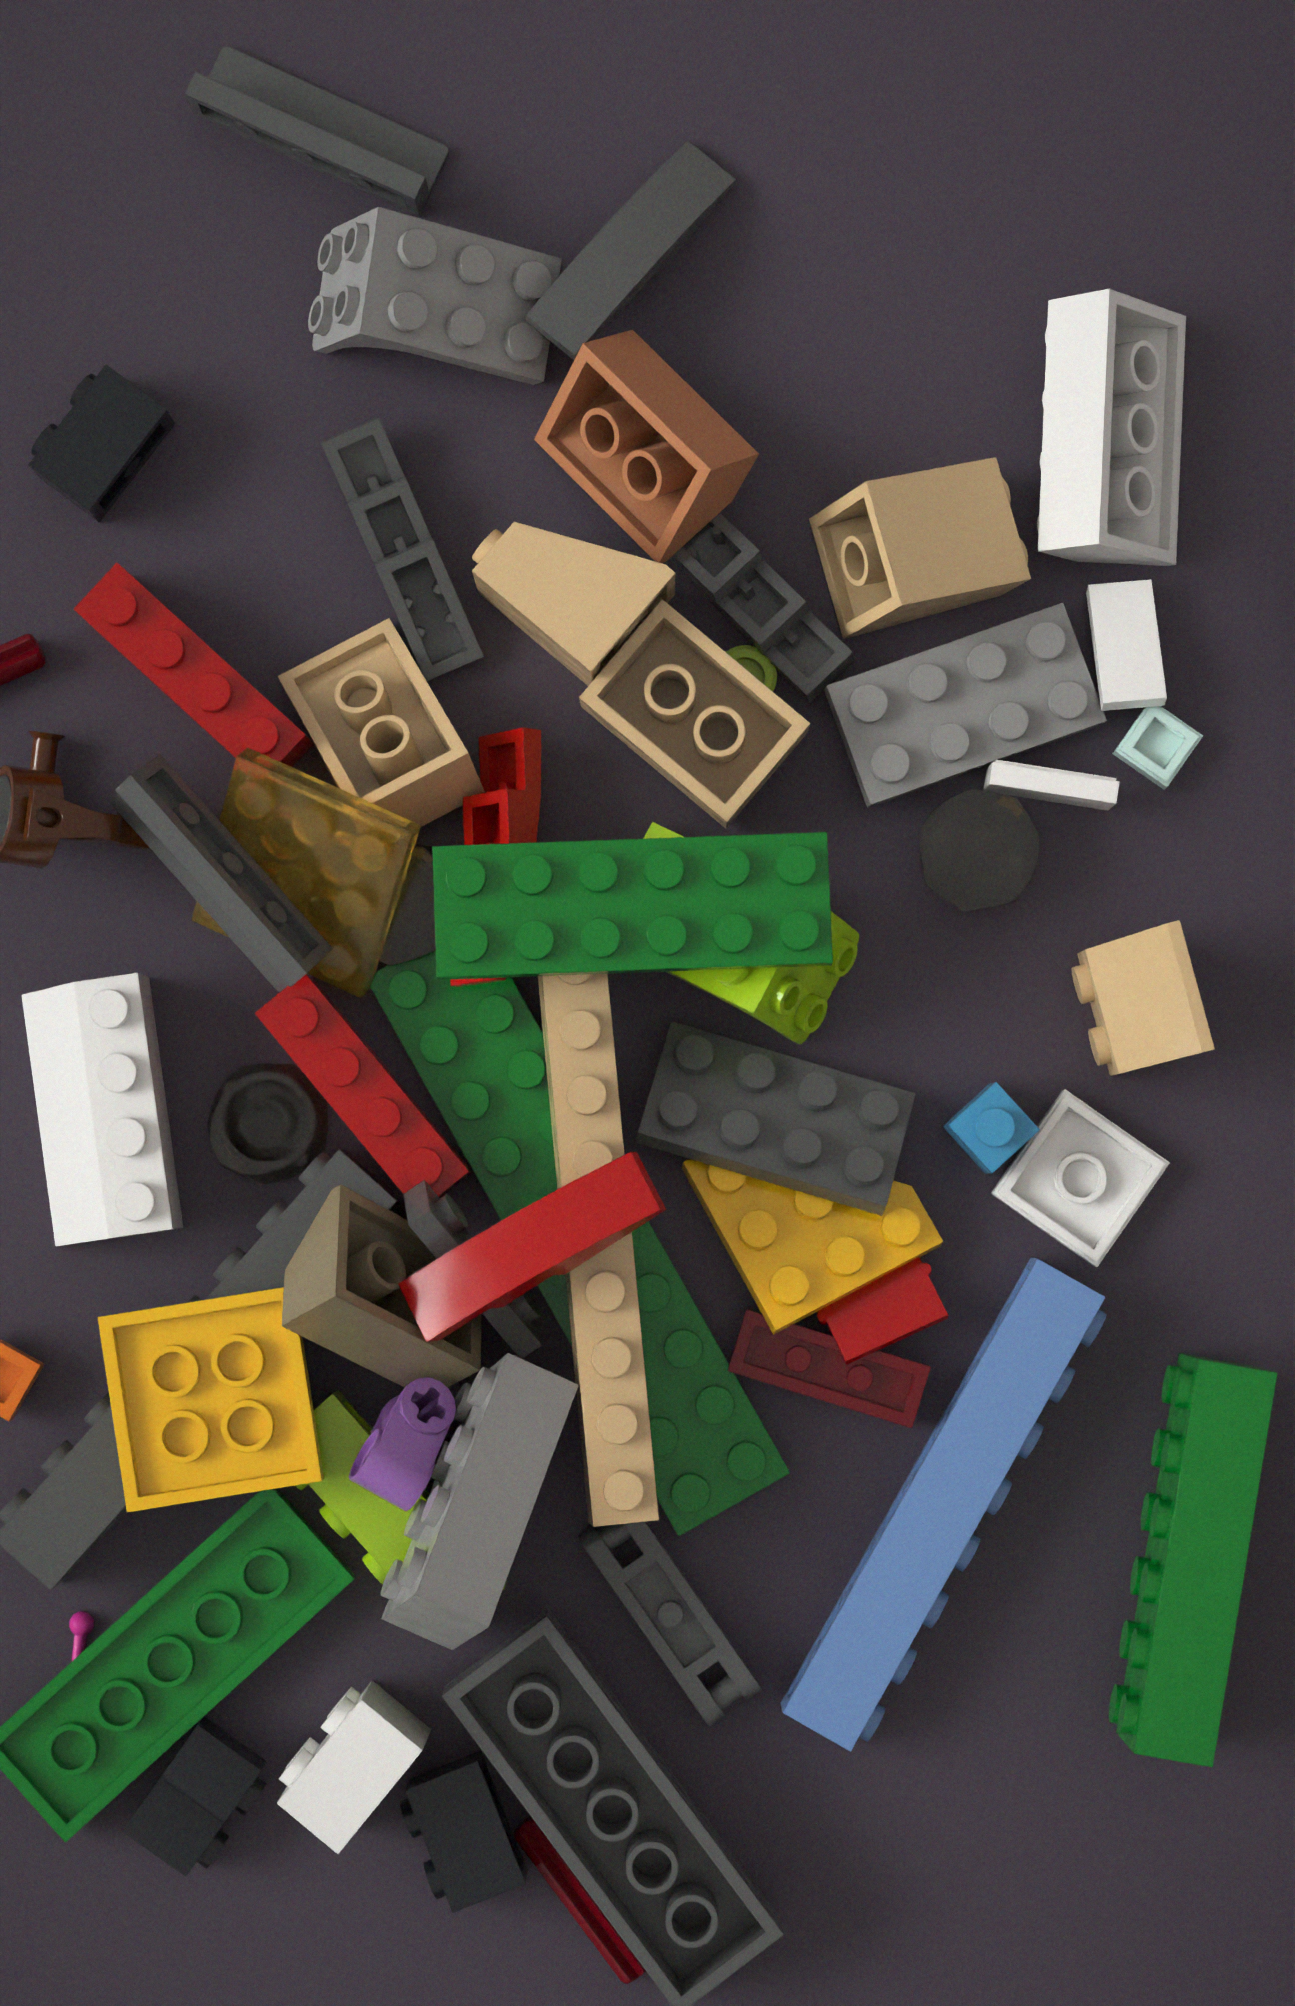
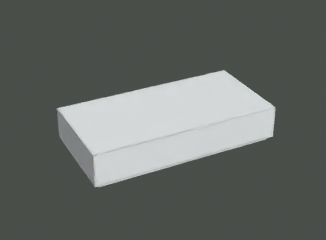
(1126, 645)
(1051, 785)

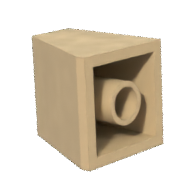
(919, 545)
(569, 593)

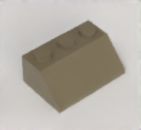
(348, 1296)

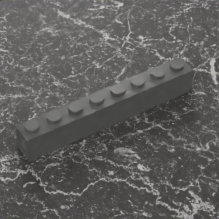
(84, 1481)

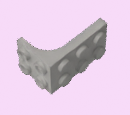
(432, 294)

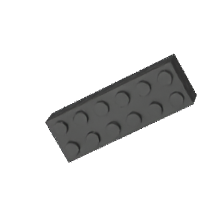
(613, 1810)

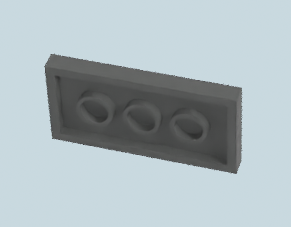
(776, 1118)

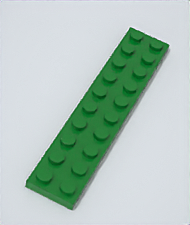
(491, 1085)

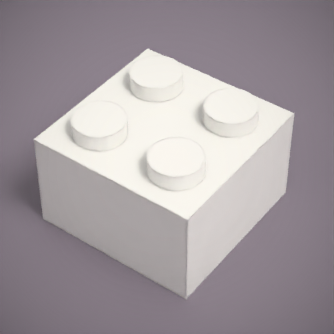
(355, 1766)

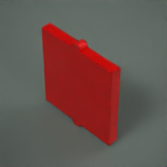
(884, 1311)

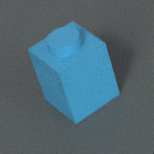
(991, 1128)

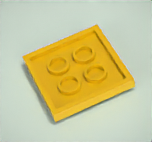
(209, 1400)

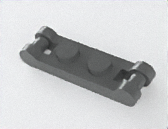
(671, 1617)

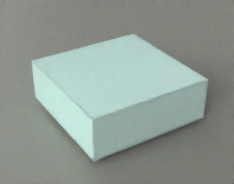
(1157, 745)

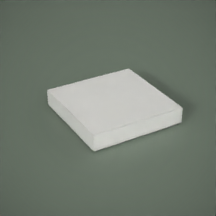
(1080, 1178)

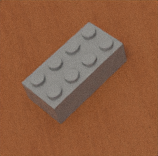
(478, 1502)

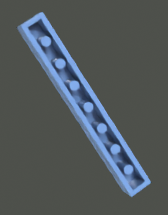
(942, 1504)

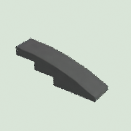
(630, 249)
(402, 549)
(763, 607)

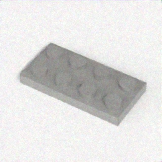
(964, 705)

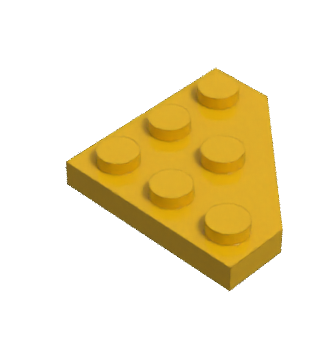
(805, 1249)

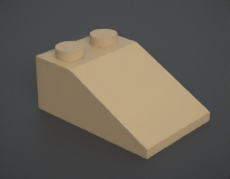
(382, 726)
(1142, 1000)

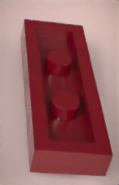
(813, 1366)

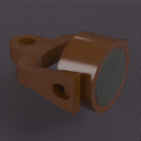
(38, 816)

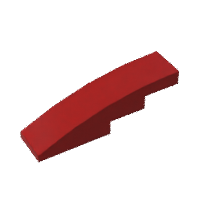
(511, 797)
(532, 1246)

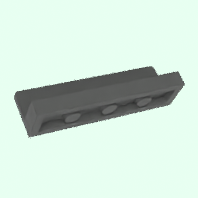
(318, 129)
(219, 873)

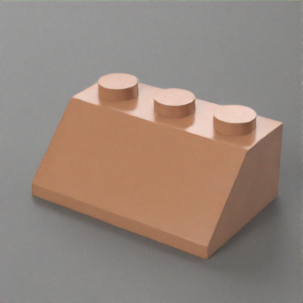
(644, 443)

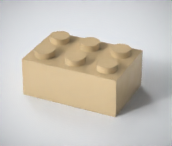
(694, 713)

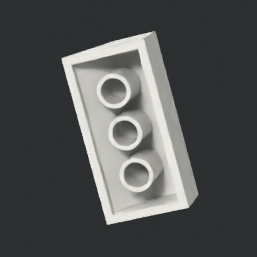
(1111, 430)
(102, 1109)

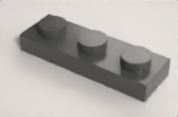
(442, 1228)

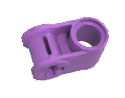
(405, 1443)

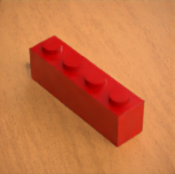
(188, 669)
(361, 1088)

